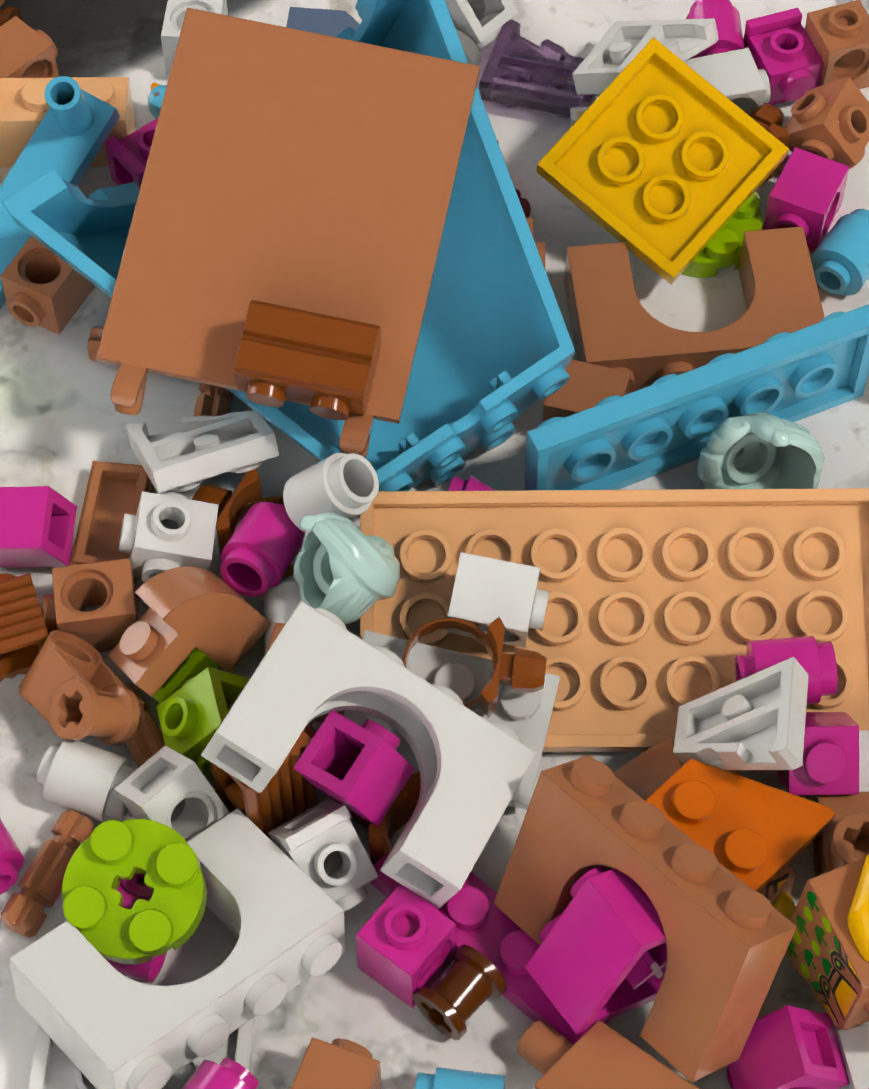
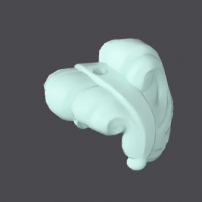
(760, 454)
(343, 567)

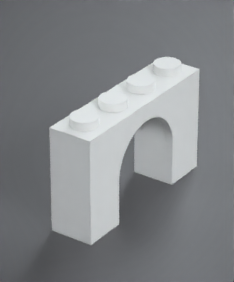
(463, 760)
(144, 1033)

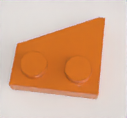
(739, 820)

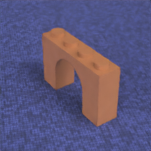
(619, 334)
(716, 928)

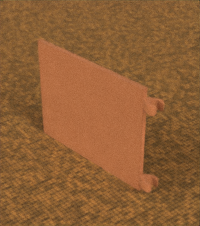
(289, 181)

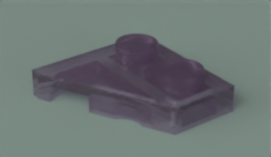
(531, 74)

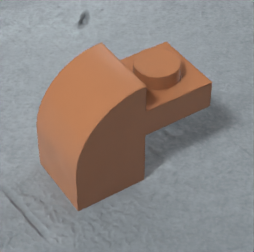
(185, 612)

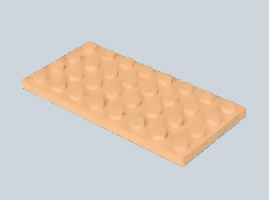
(643, 591)

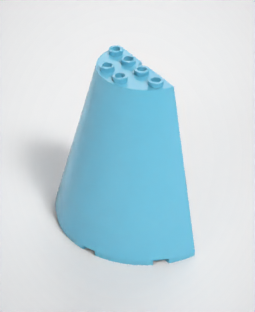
(490, 318)

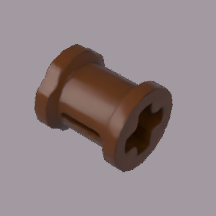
(460, 992)

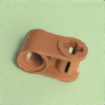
(79, 692)

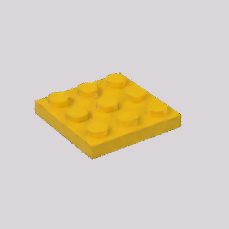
(662, 160)

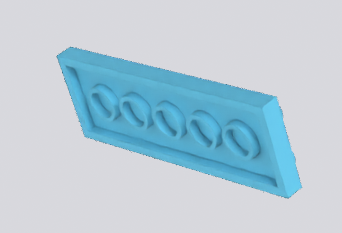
(674, 417)

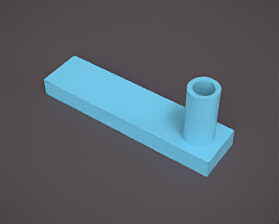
(64, 141)

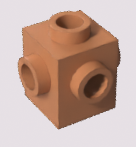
(831, 122)

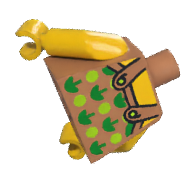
(833, 942)

